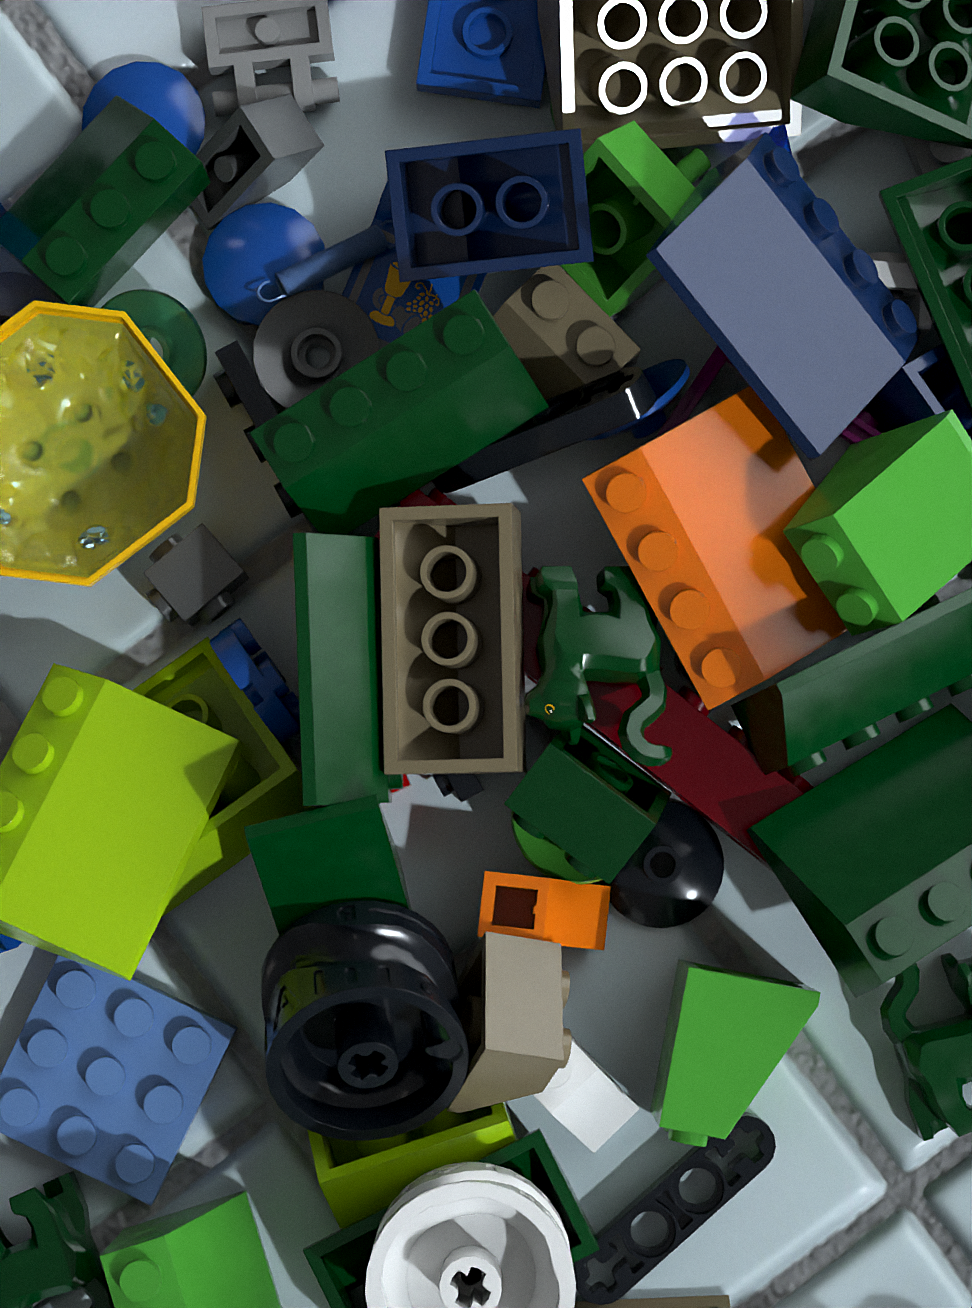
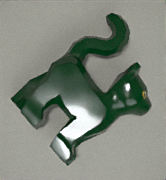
(599, 647)
(933, 1055)
(58, 1254)

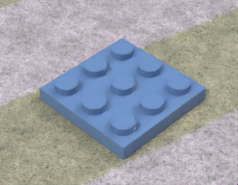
(110, 1076)

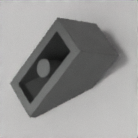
(254, 156)

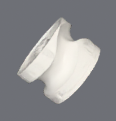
(465, 1220)

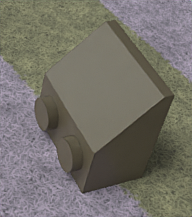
(563, 333)
(512, 1019)

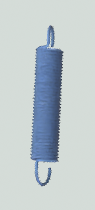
(329, 262)

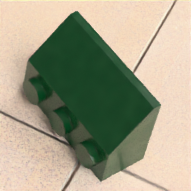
(102, 204)

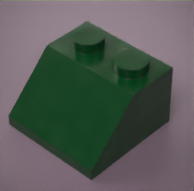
(588, 803)

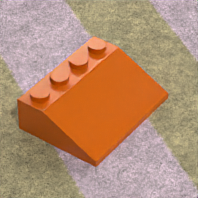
(708, 547)

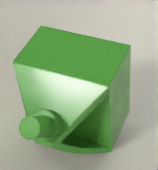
(631, 202)

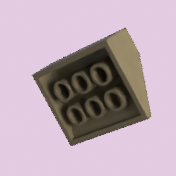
(673, 67)

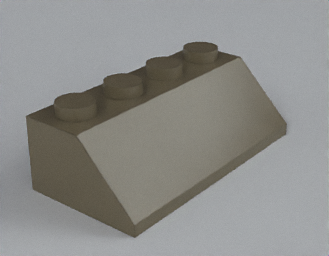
(452, 639)

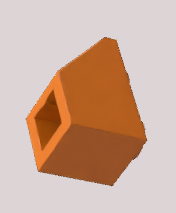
(544, 909)

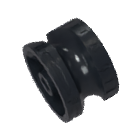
(362, 1021)

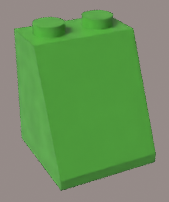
(890, 522)
(722, 1046)
(192, 1260)

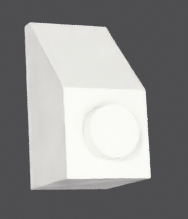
(587, 1099)

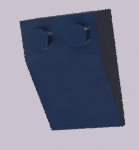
(489, 205)

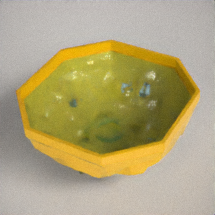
(91, 443)

